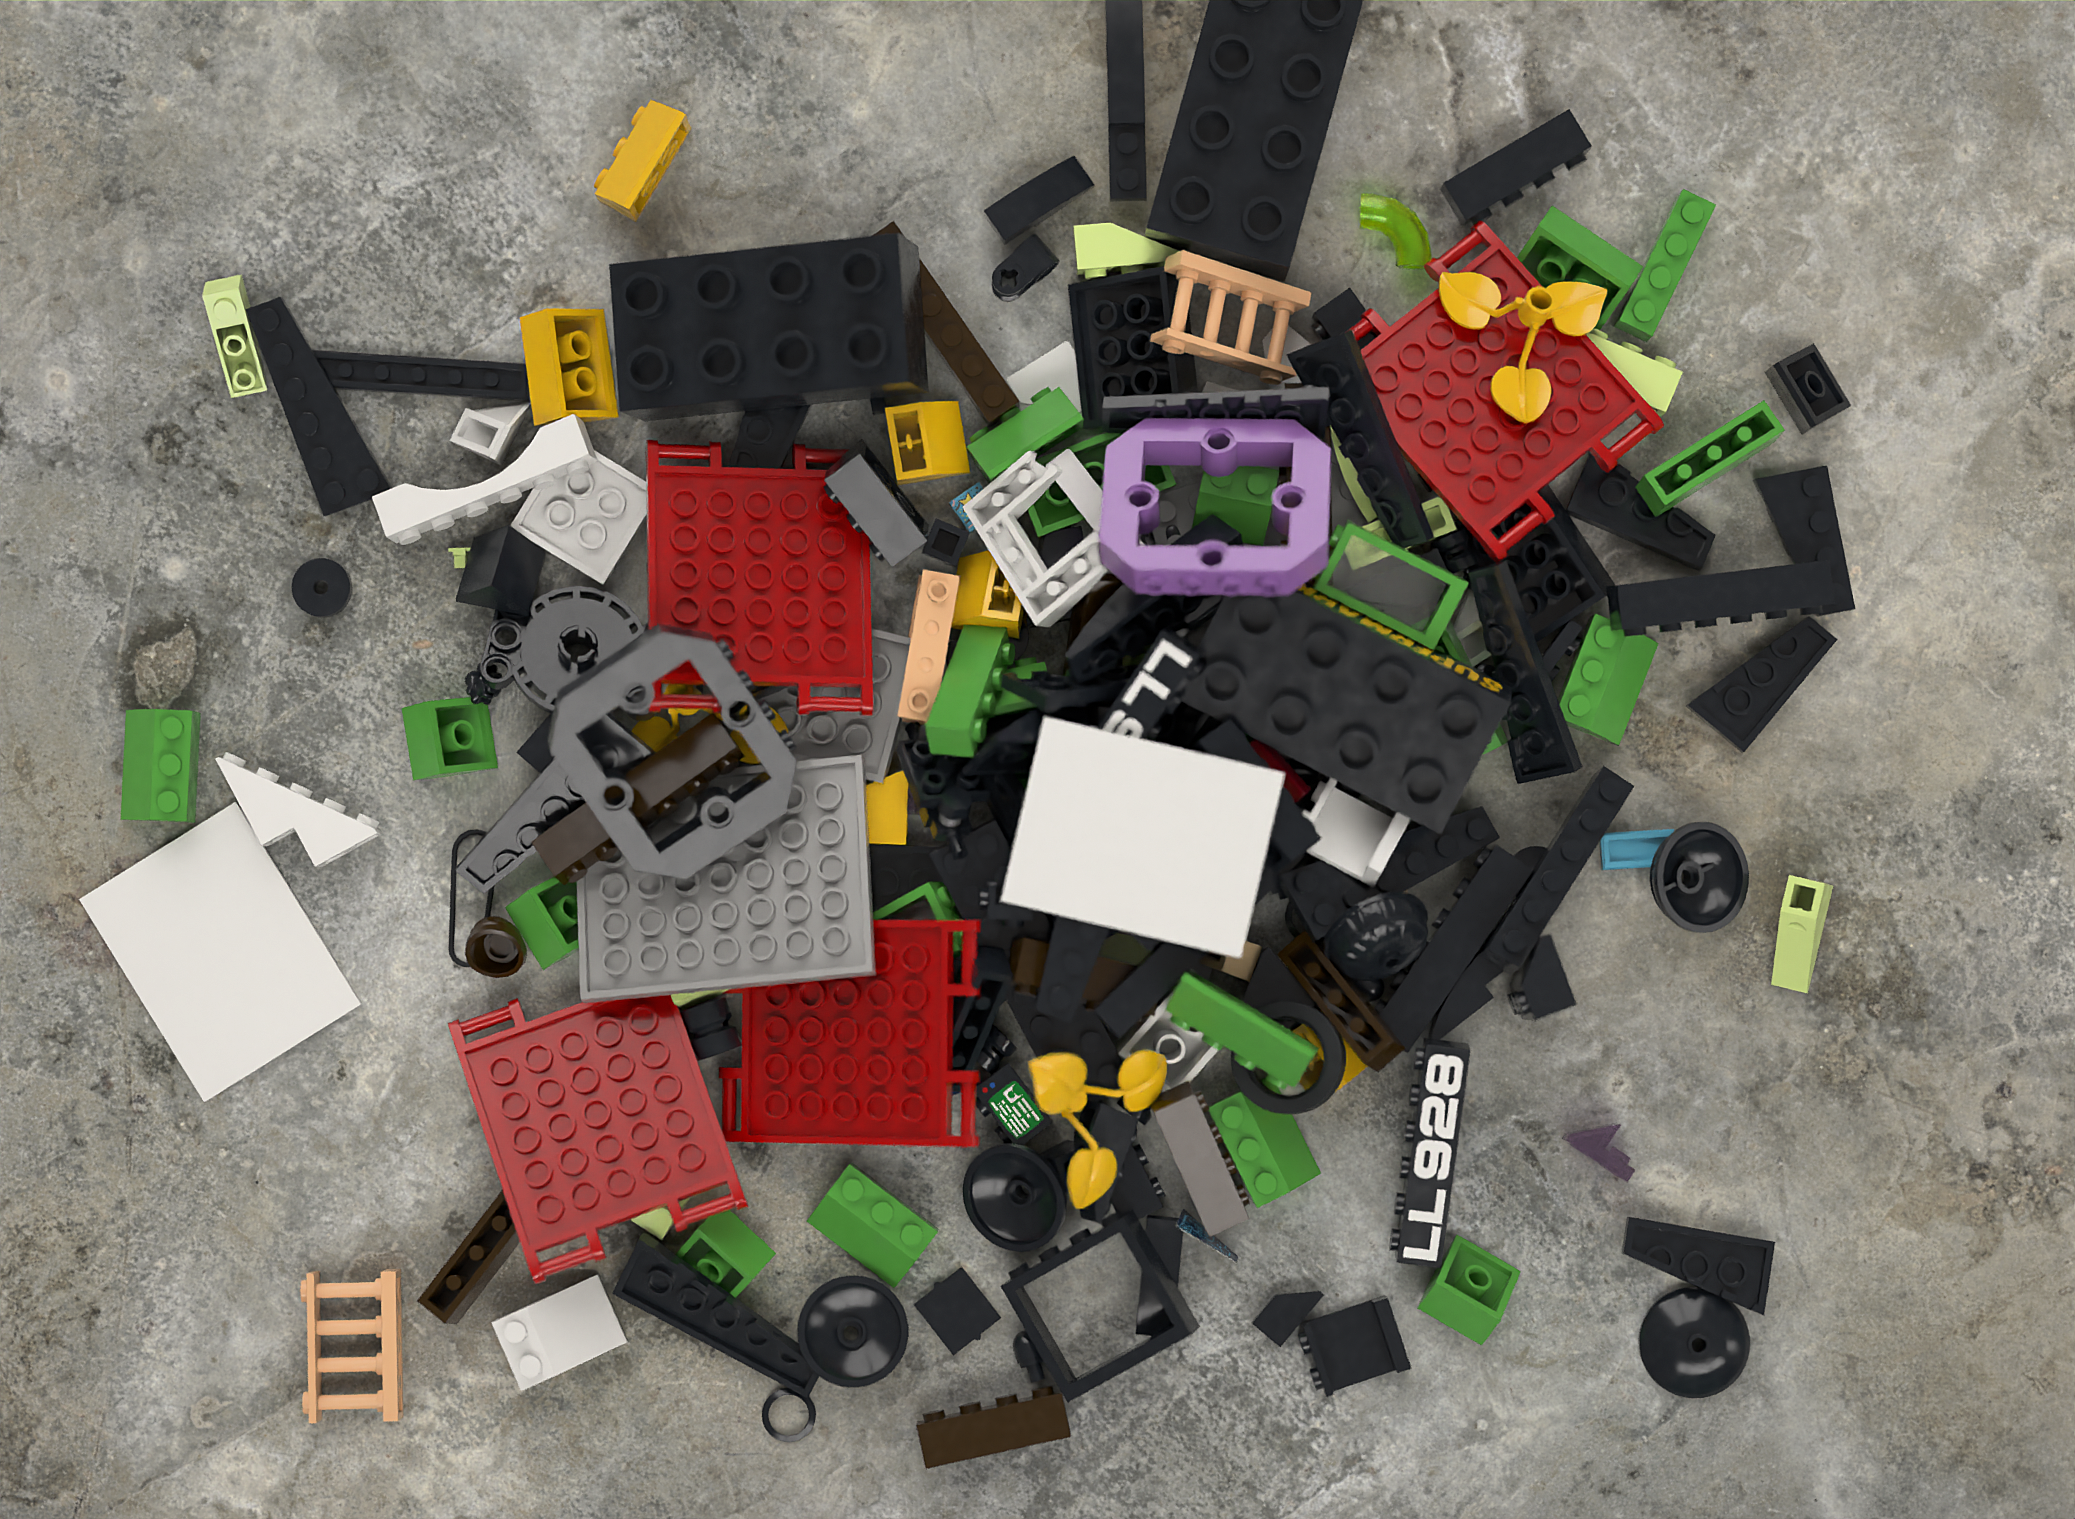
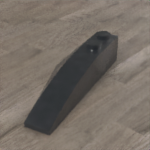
(1135, 619)

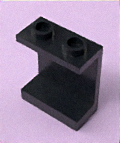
(1353, 1345)

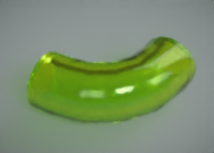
(1400, 225)

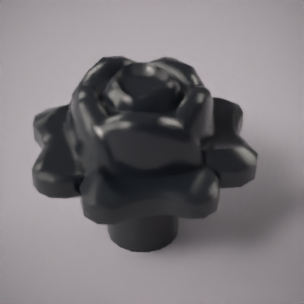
(477, 689)

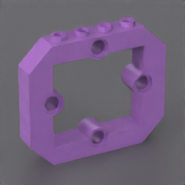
(1219, 446)

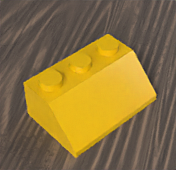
(642, 158)
(568, 365)

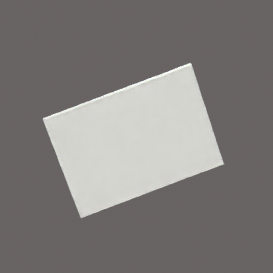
(1142, 837)
(220, 952)

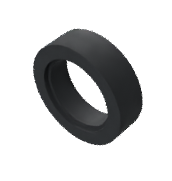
(1329, 1078)

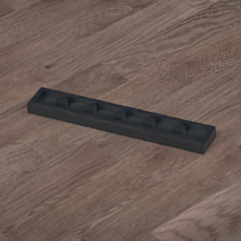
(425, 375)

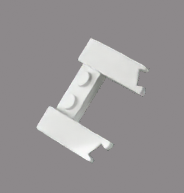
(994, 513)

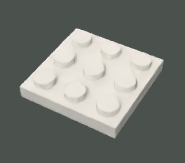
(587, 517)

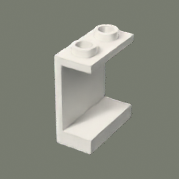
(1353, 833)

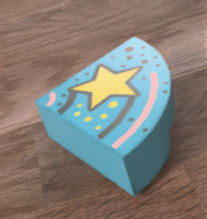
(958, 503)

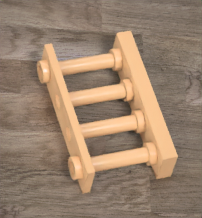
(1253, 291)
(928, 644)
(385, 1326)

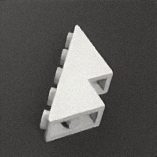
(280, 811)

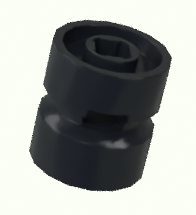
(711, 1028)

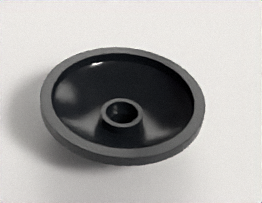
(1003, 1209)
(879, 1327)
(1668, 1338)

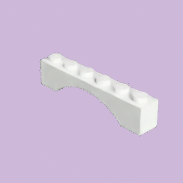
(555, 451)

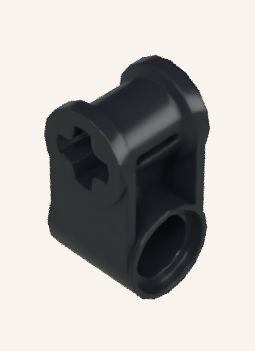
(1028, 265)

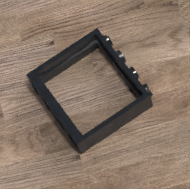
(1155, 1272)

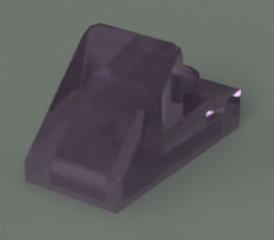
(1593, 1144)

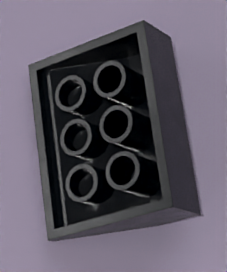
(1113, 342)
(1549, 566)

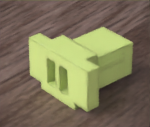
(460, 556)

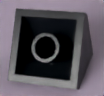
(1807, 388)
(502, 571)

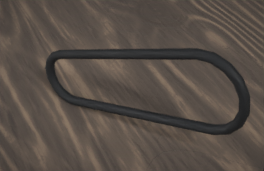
(453, 895)

